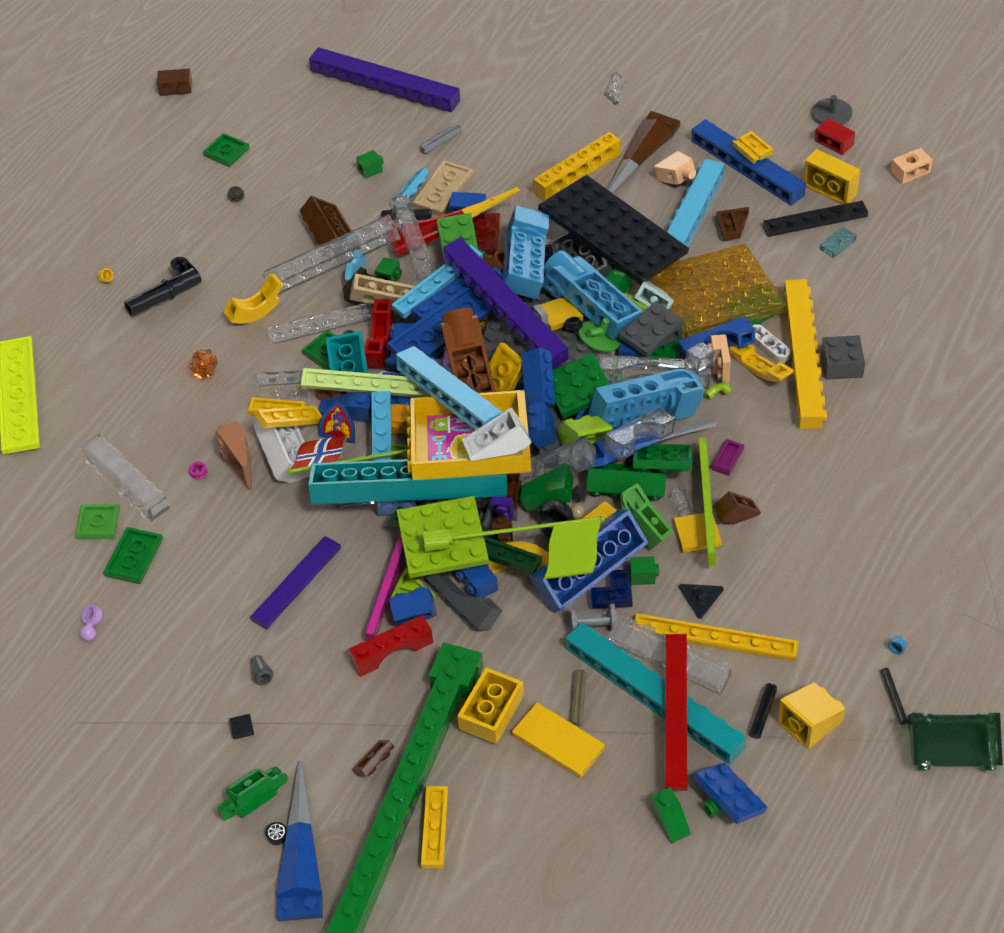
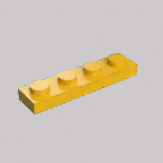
(288, 416)
(434, 827)

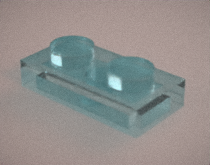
(838, 242)

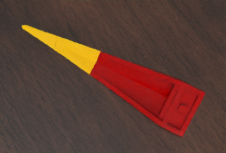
(430, 229)

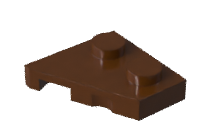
(732, 222)

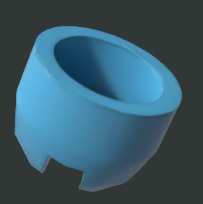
(900, 648)

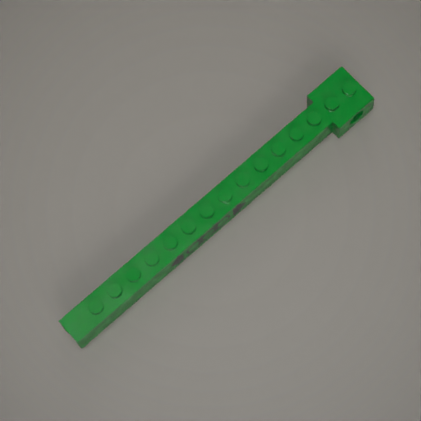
(450, 679)

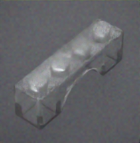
(654, 424)
(578, 454)

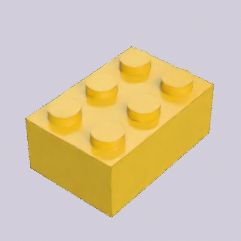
(831, 177)
(491, 705)

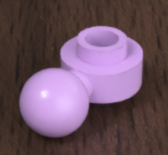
(91, 616)

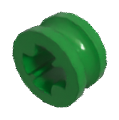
(711, 808)

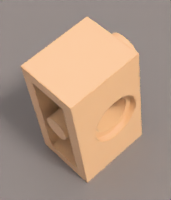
(911, 165)

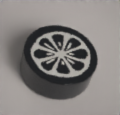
(276, 833)

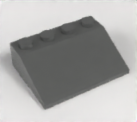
(577, 248)

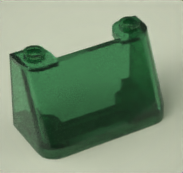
(955, 741)

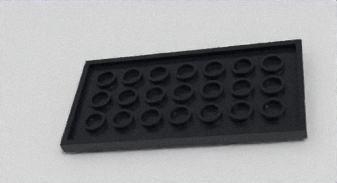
(613, 229)

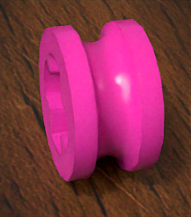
(198, 465)

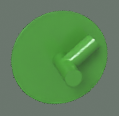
(596, 338)

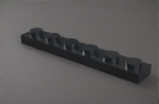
(815, 218)

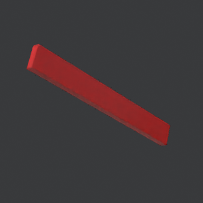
(676, 713)

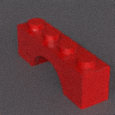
(382, 323)
(370, 653)

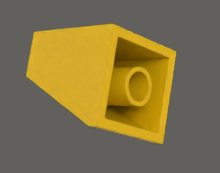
(810, 714)

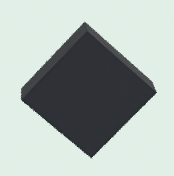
(241, 726)

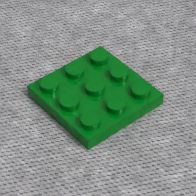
(577, 383)
(663, 457)

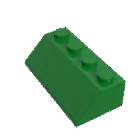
(617, 478)

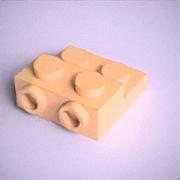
(722, 358)

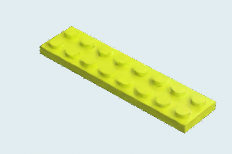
(18, 396)

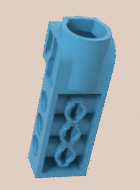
(525, 251)
(589, 292)
(636, 397)

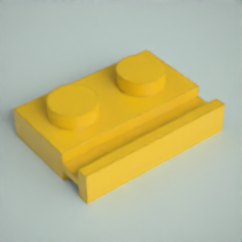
(752, 147)

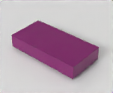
(728, 457)

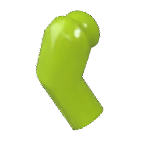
(714, 389)

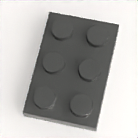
(651, 328)

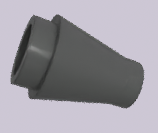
(261, 671)

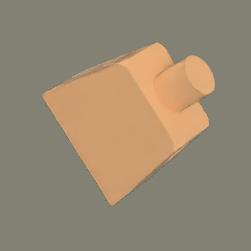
(675, 169)

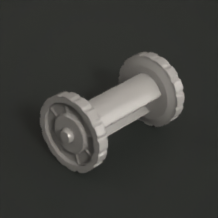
(594, 618)

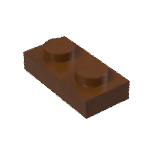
(378, 753)

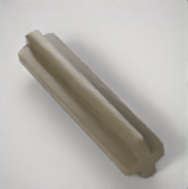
(578, 697)

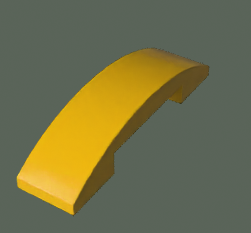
(759, 365)

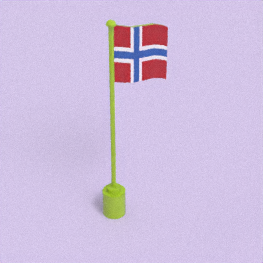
(327, 451)

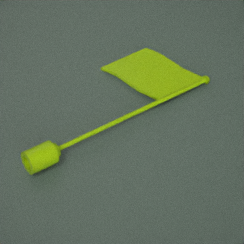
(570, 546)

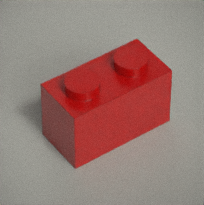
(835, 136)

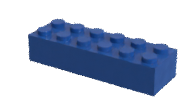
(616, 542)

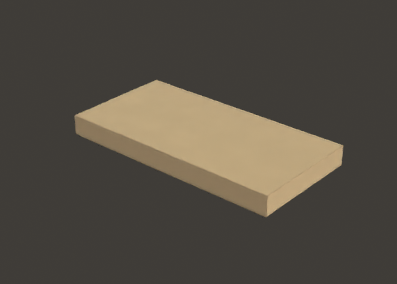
(439, 188)

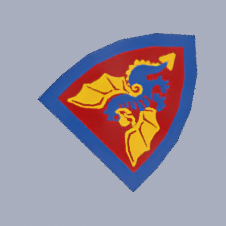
(337, 422)

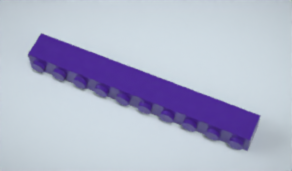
(385, 79)
(503, 300)

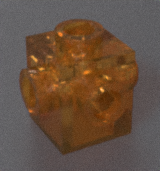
(203, 363)

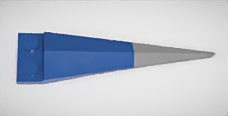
(603, 457)
(299, 880)

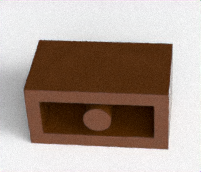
(174, 82)

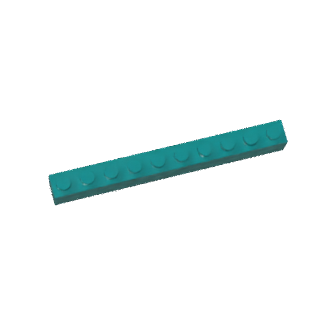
(650, 690)

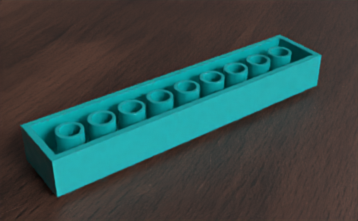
(390, 481)

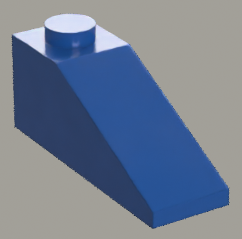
(357, 404)

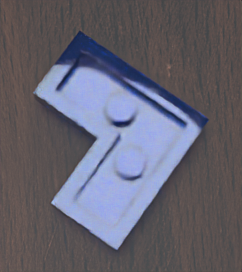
(618, 594)

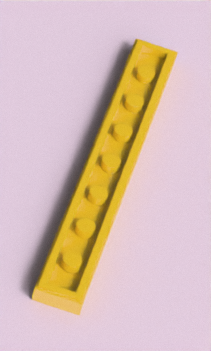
(724, 638)

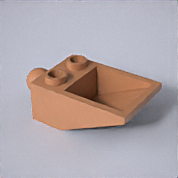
(235, 450)

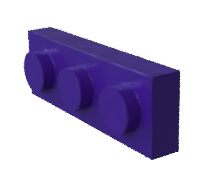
(504, 508)

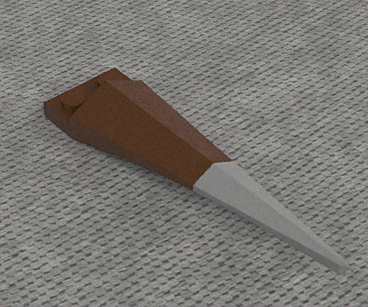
(650, 136)

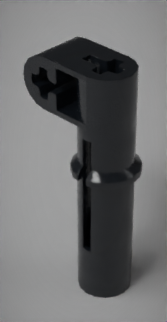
(183, 278)

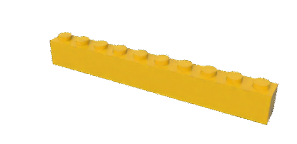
(804, 355)

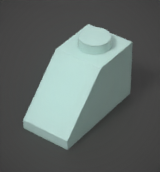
(650, 293)

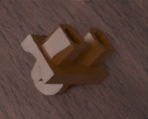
(502, 523)

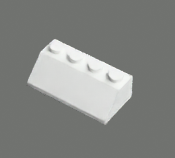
(281, 450)

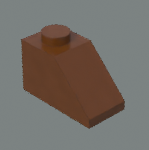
(735, 508)

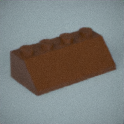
(324, 220)

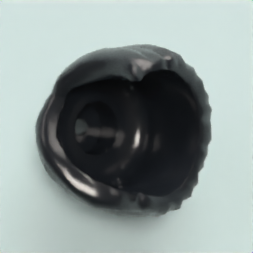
(552, 512)

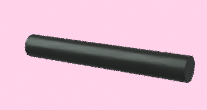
(894, 696)

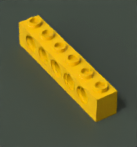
(577, 165)

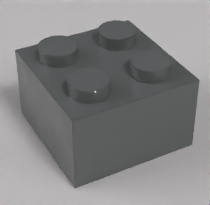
(842, 357)

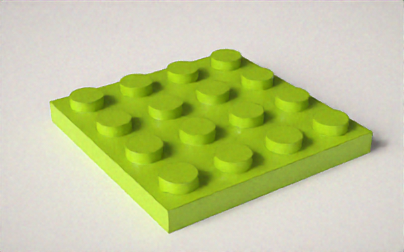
(459, 518)

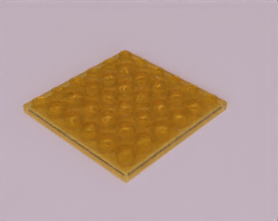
(719, 289)

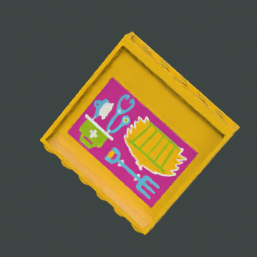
(437, 442)

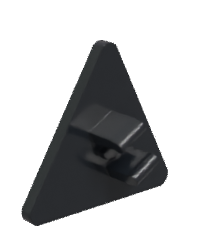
(700, 597)

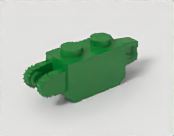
(251, 792)

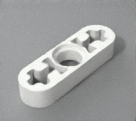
(772, 351)

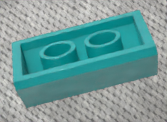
(347, 352)

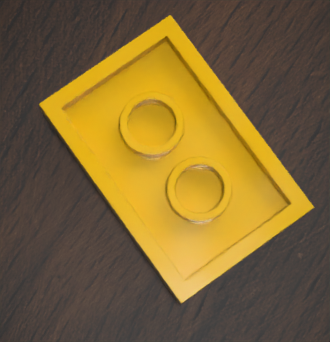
(505, 368)

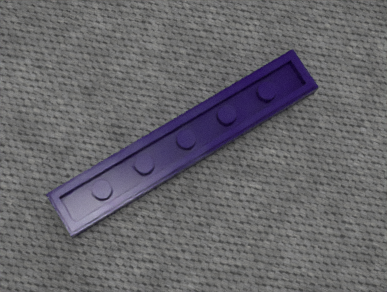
(295, 582)

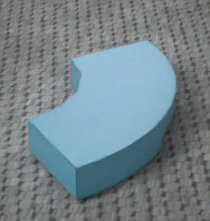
(353, 266)

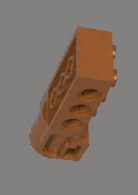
(467, 349)

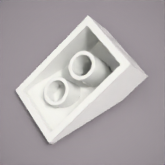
(497, 437)

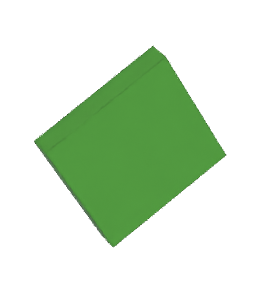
(97, 521)

